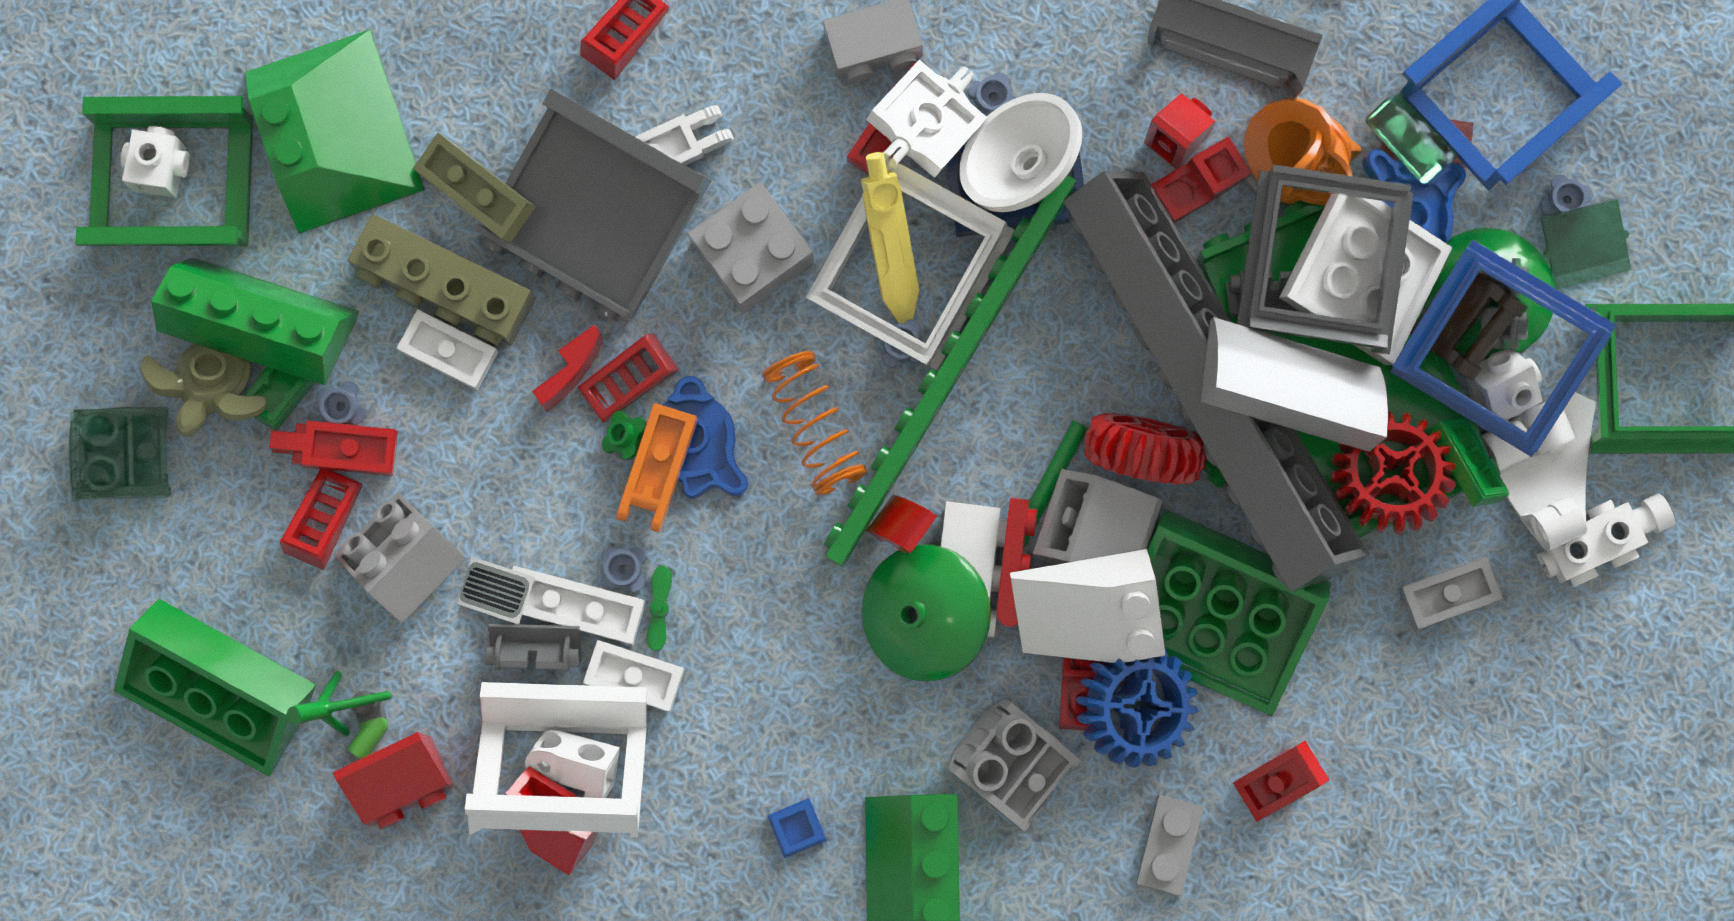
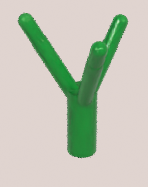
(323, 708)

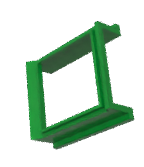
(169, 112)
(1652, 439)

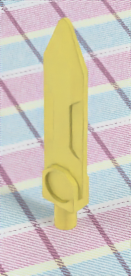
(890, 239)

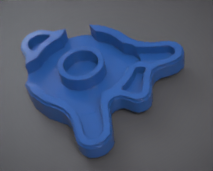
(1430, 201)
(711, 449)

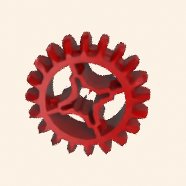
(1145, 448)
(1404, 487)

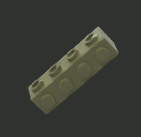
(441, 280)

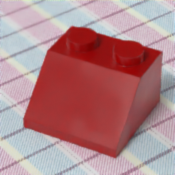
(395, 780)

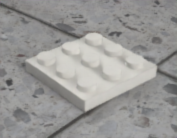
(1344, 268)

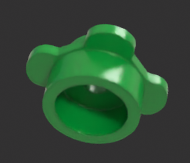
(630, 443)

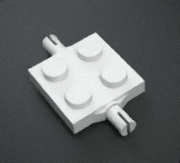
(926, 118)

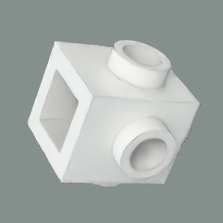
(154, 162)
(1507, 384)

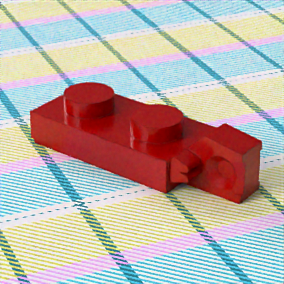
(339, 447)

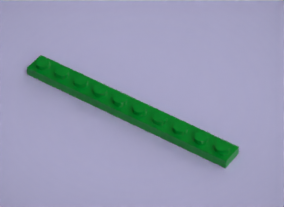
(938, 385)

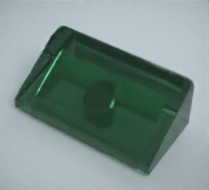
(1411, 138)

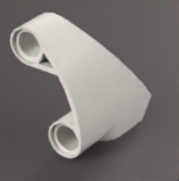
(1551, 484)

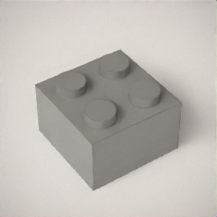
(751, 247)

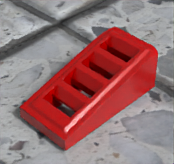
(614, 63)
(633, 353)
(327, 541)

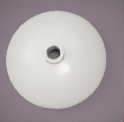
(1021, 152)

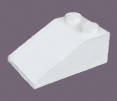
(1090, 609)

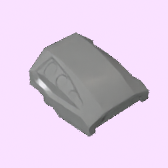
(1018, 771)

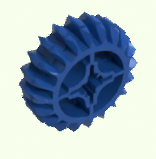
(1137, 741)

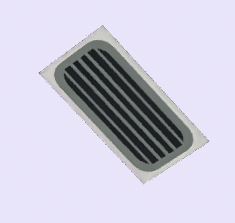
(495, 590)

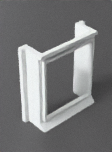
(996, 240)
(566, 710)

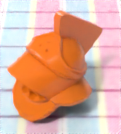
(1301, 137)

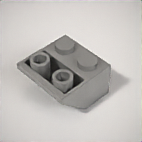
(1094, 519)
(399, 557)

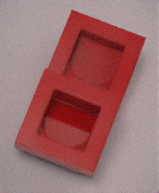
(1201, 180)
(579, 357)
(901, 523)

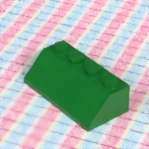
(252, 319)
(211, 685)
(912, 858)

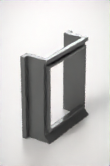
(1236, 40)
(1260, 247)

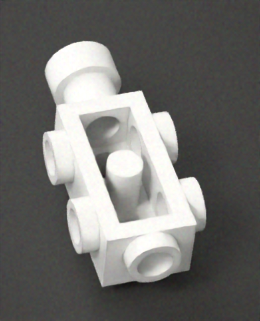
(1599, 543)

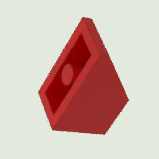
(1179, 129)
(558, 848)

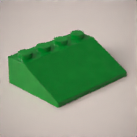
(1230, 612)

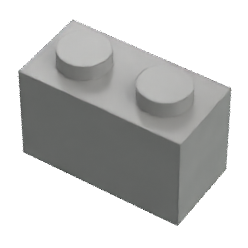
(873, 40)

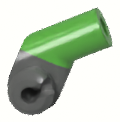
(372, 724)

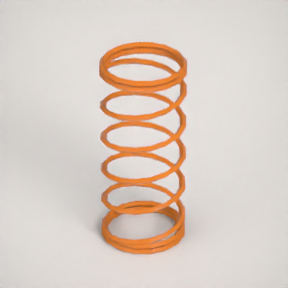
(804, 360)

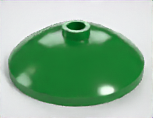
(1507, 246)
(949, 606)

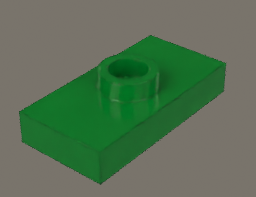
(282, 395)
(1473, 466)

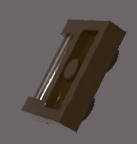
(1465, 316)

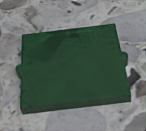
(1586, 243)

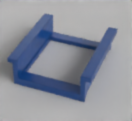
(1546, 48)
(1477, 258)

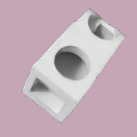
(575, 762)

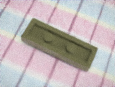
(474, 187)

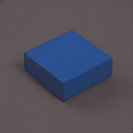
(796, 828)

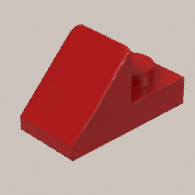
(1281, 781)

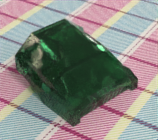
(128, 447)

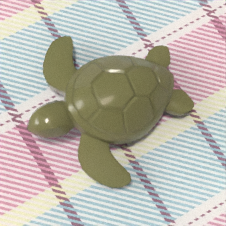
(207, 384)

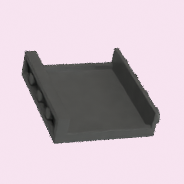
(601, 209)

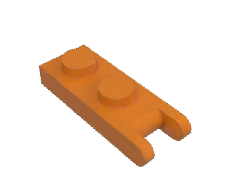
(658, 463)

